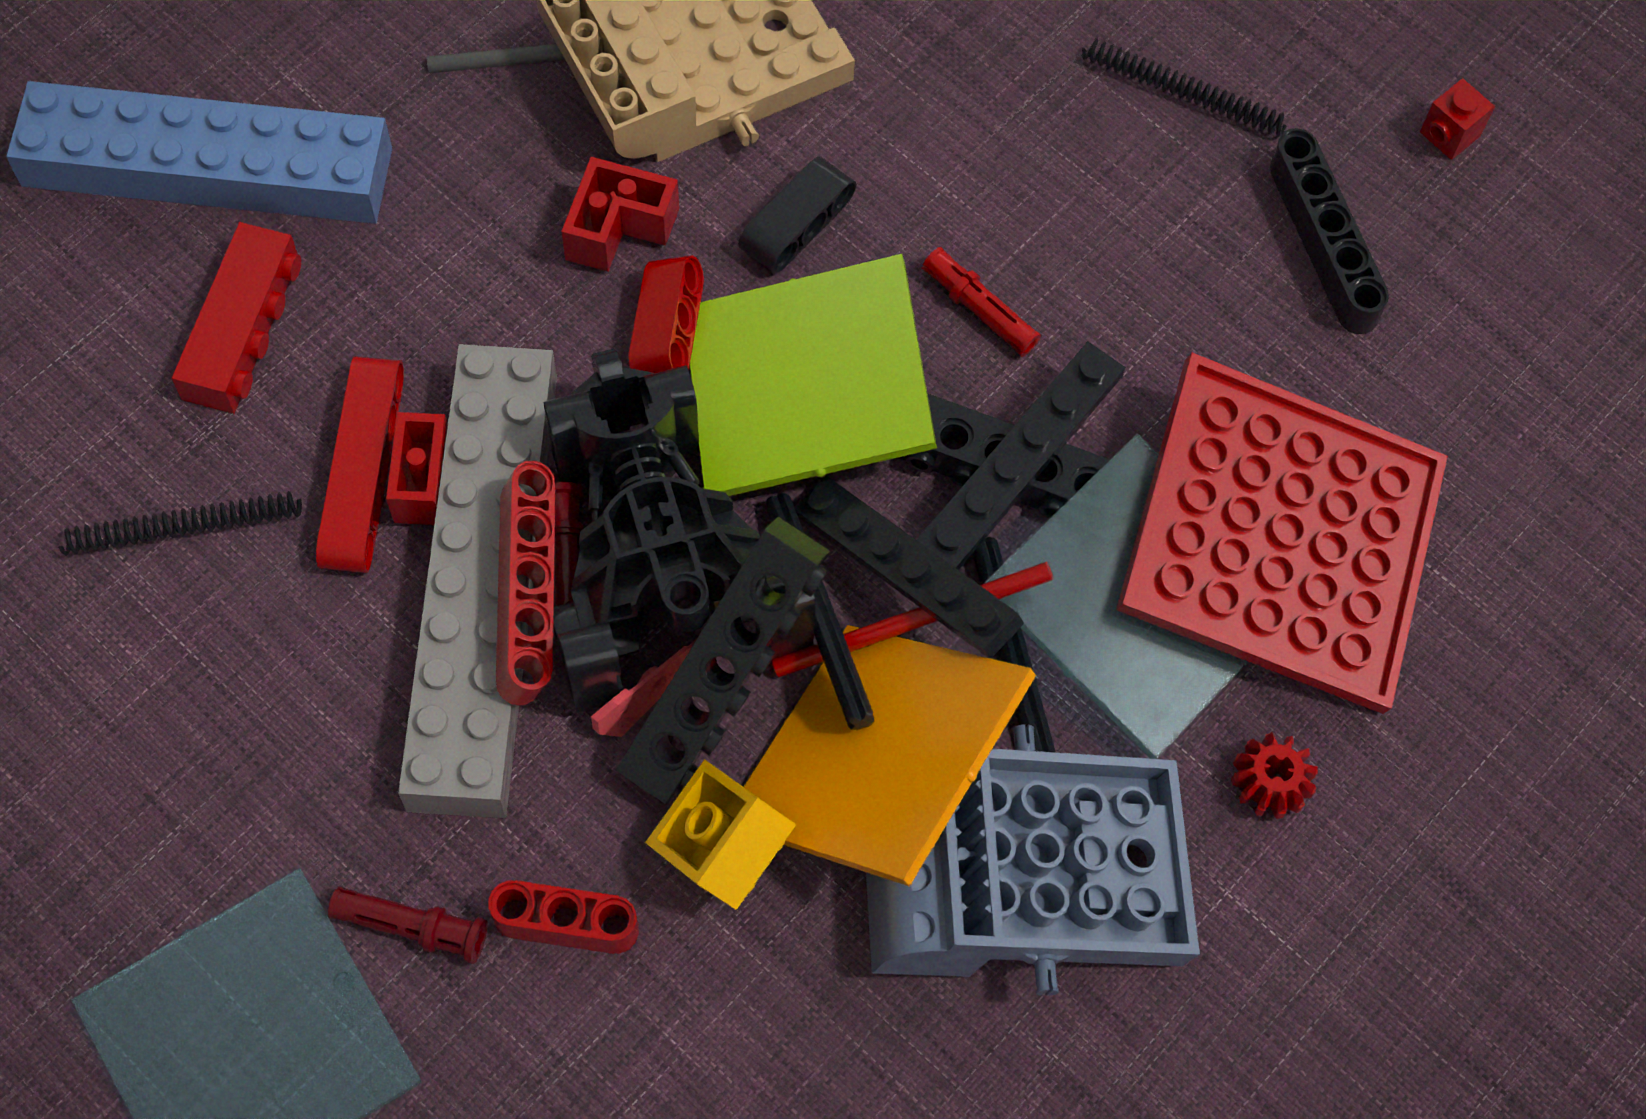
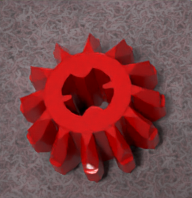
(1272, 759)

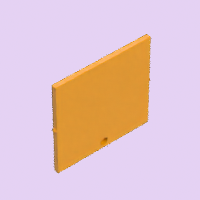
(891, 787)

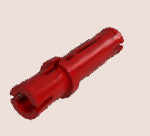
(968, 290)

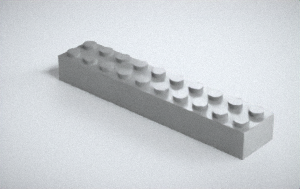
(457, 721)

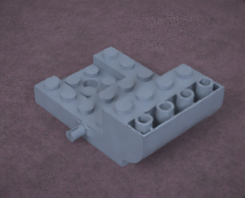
(1044, 871)

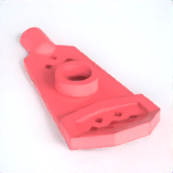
(629, 706)

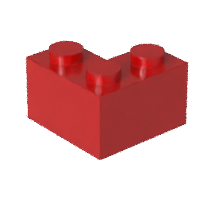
(615, 203)

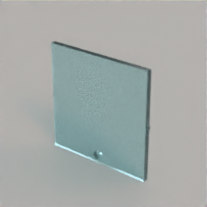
(1130, 668)
(249, 1020)

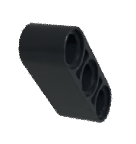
(797, 214)

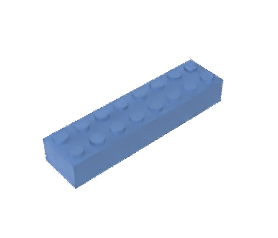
(201, 152)

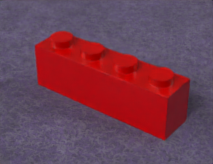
(237, 318)

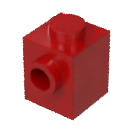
(1457, 119)

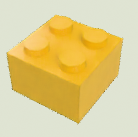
(720, 834)

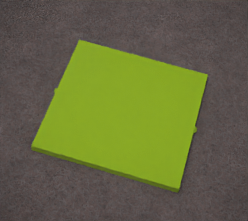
(809, 378)

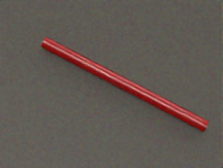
(909, 620)

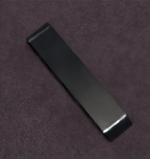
(1328, 249)

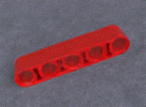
(360, 465)
(516, 601)

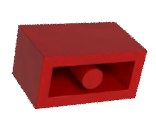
(416, 467)

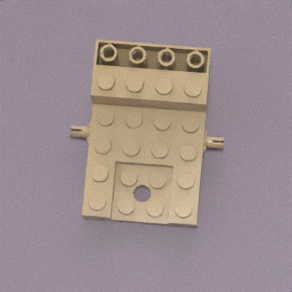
(693, 68)

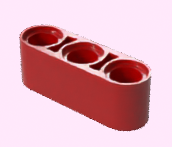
(666, 314)
(545, 900)

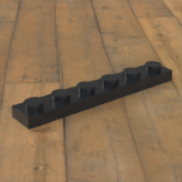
(1022, 455)
(910, 567)

